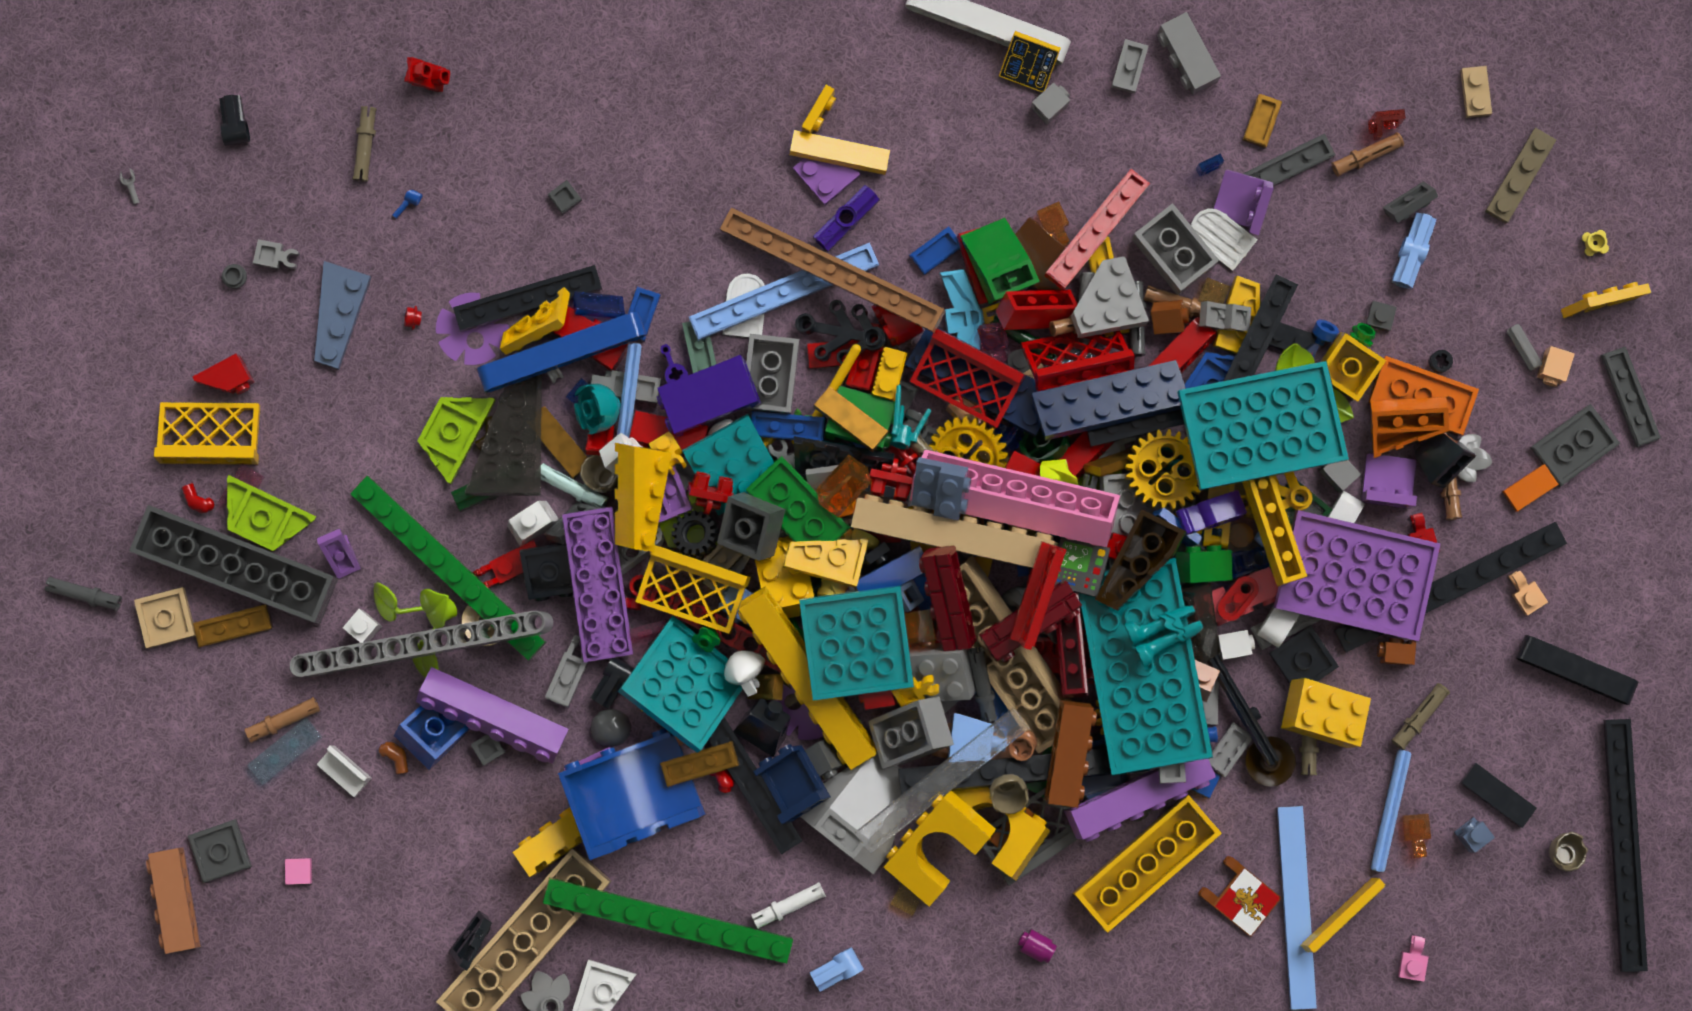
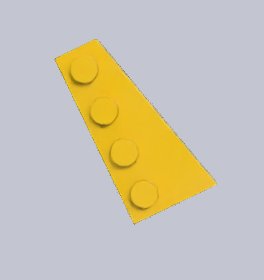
(639, 495)
(549, 845)

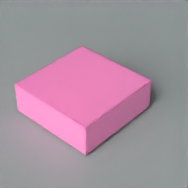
(298, 871)

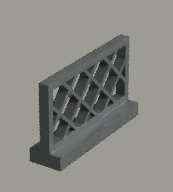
(1046, 850)

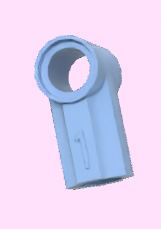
(841, 967)

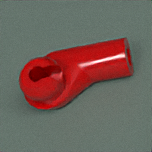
(724, 780)

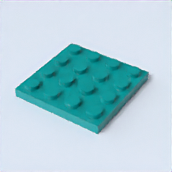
(856, 643)
(681, 685)

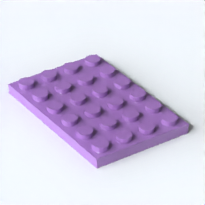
(1360, 576)

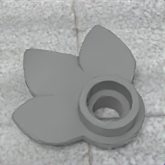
(1480, 462)
(545, 991)

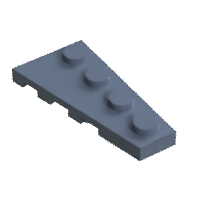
(338, 311)

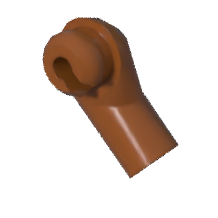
(396, 754)

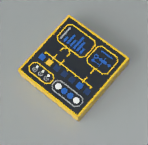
(1029, 61)

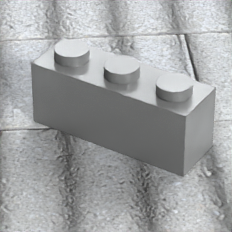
(1188, 53)

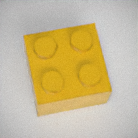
(1352, 365)

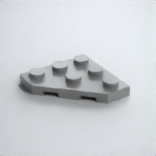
(1109, 301)

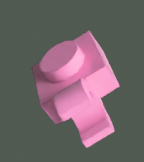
(1412, 963)

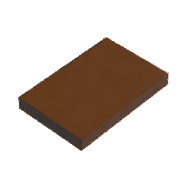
(1042, 250)

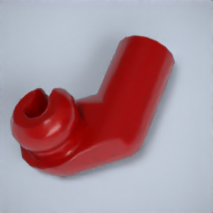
(195, 502)

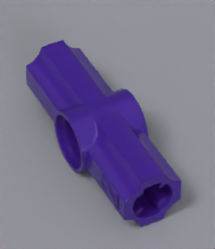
(834, 229)

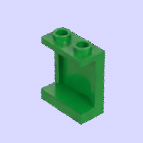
(875, 407)

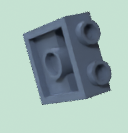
(941, 488)

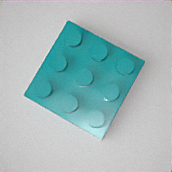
(732, 453)

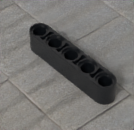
(1577, 670)

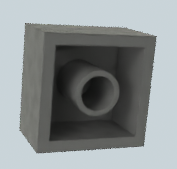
(751, 526)

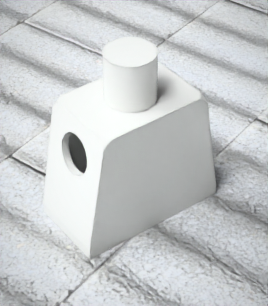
(532, 522)

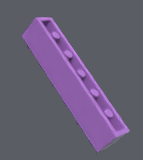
(491, 715)
(1133, 798)

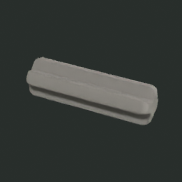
(1524, 347)

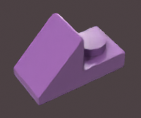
(339, 553)

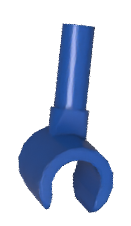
(410, 197)

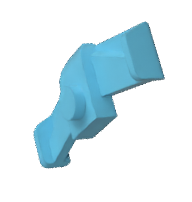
(966, 314)

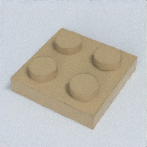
(165, 617)

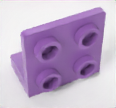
(1244, 199)
(1389, 481)

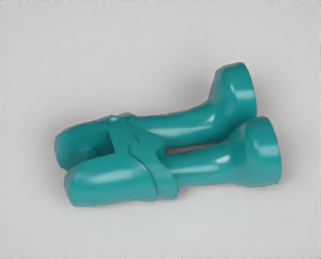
(1171, 622)

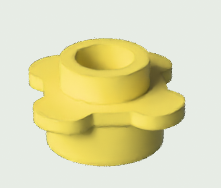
(1600, 237)

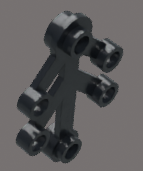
(844, 333)

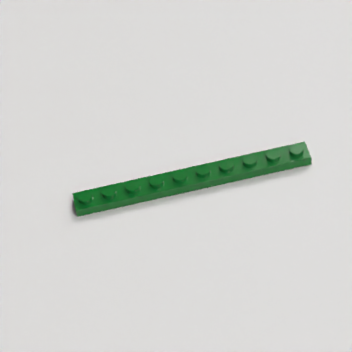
(440, 560)
(667, 920)

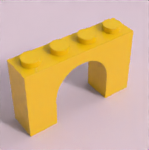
(948, 816)
(1024, 837)

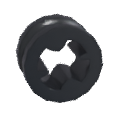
(1448, 359)

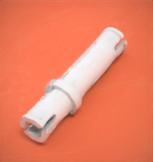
(788, 905)

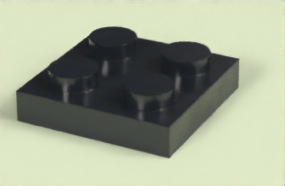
(1304, 657)

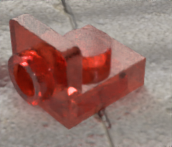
(1389, 119)

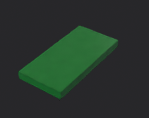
(803, 515)

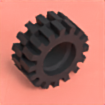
(685, 523)

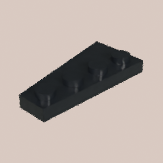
(817, 454)

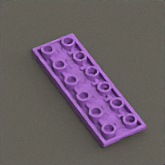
(597, 584)

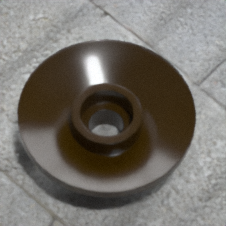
(1274, 774)

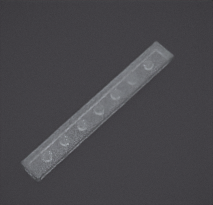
(942, 780)

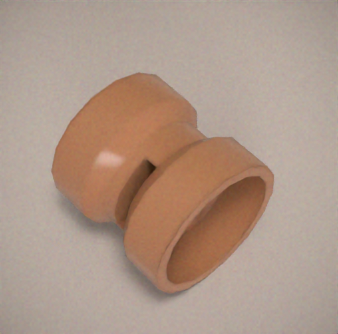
(1022, 750)

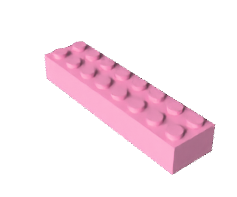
(1036, 502)

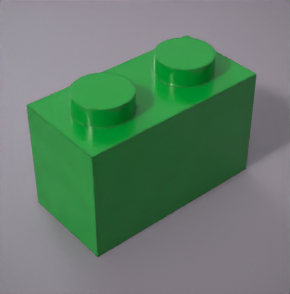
(1204, 565)

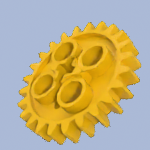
(951, 440)
(1151, 453)

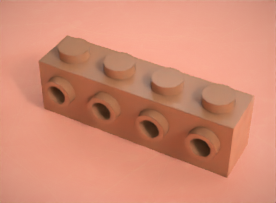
(174, 900)

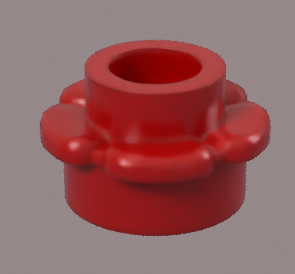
(412, 317)

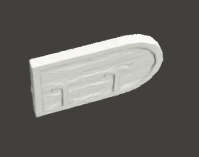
(1223, 236)
(740, 285)

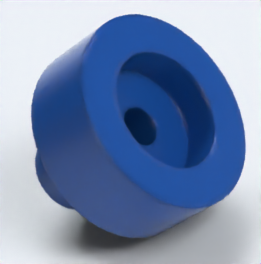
(1325, 332)

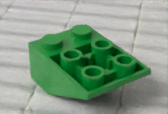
(999, 260)

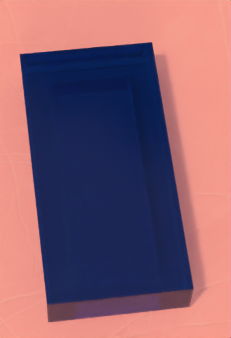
(598, 305)

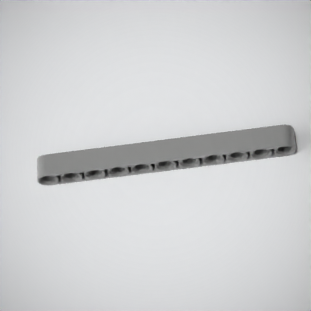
(431, 640)

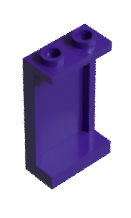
(707, 395)

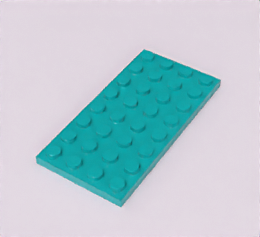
(1153, 711)

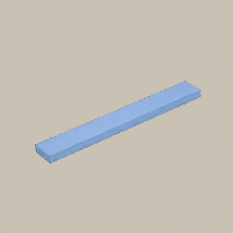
(772, 296)
(1296, 907)

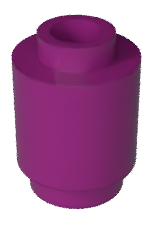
(1036, 946)

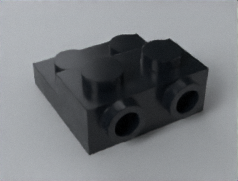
(546, 572)

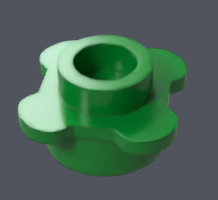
(1363, 333)
(706, 638)

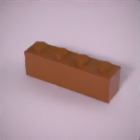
(1069, 753)

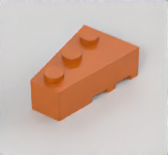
(1406, 421)

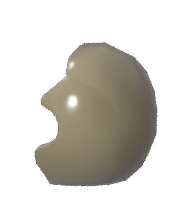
(597, 476)
(1009, 794)
(1568, 851)

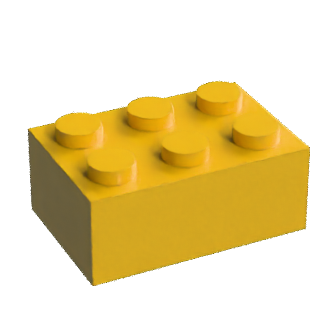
(784, 584)
(1326, 713)

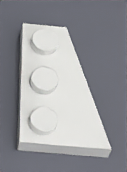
(601, 987)

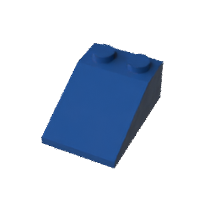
(429, 735)

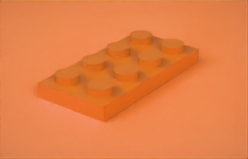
(1404, 381)

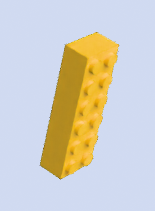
(1147, 863)

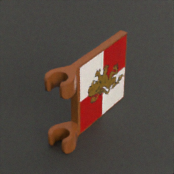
(1244, 900)

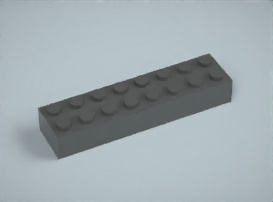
(233, 564)

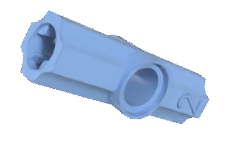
(1413, 250)

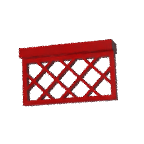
(977, 358)
(1081, 368)
(1037, 594)

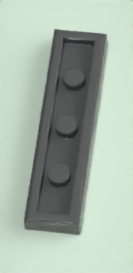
(1294, 161)
(1630, 396)

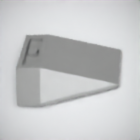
(855, 800)

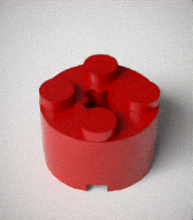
(896, 328)

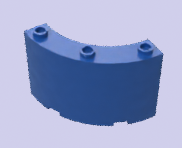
(626, 795)

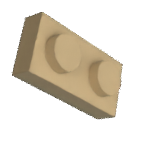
(1476, 91)

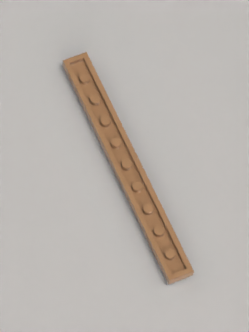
(833, 270)

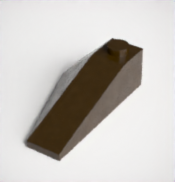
(1143, 554)

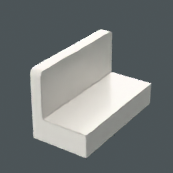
(344, 771)

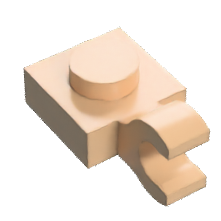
(1528, 595)

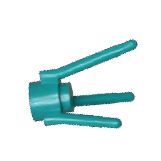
(902, 434)

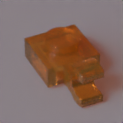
(1054, 221)
(1417, 829)

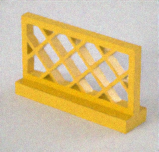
(208, 453)
(700, 568)

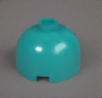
(596, 407)

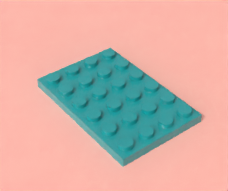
(1262, 425)

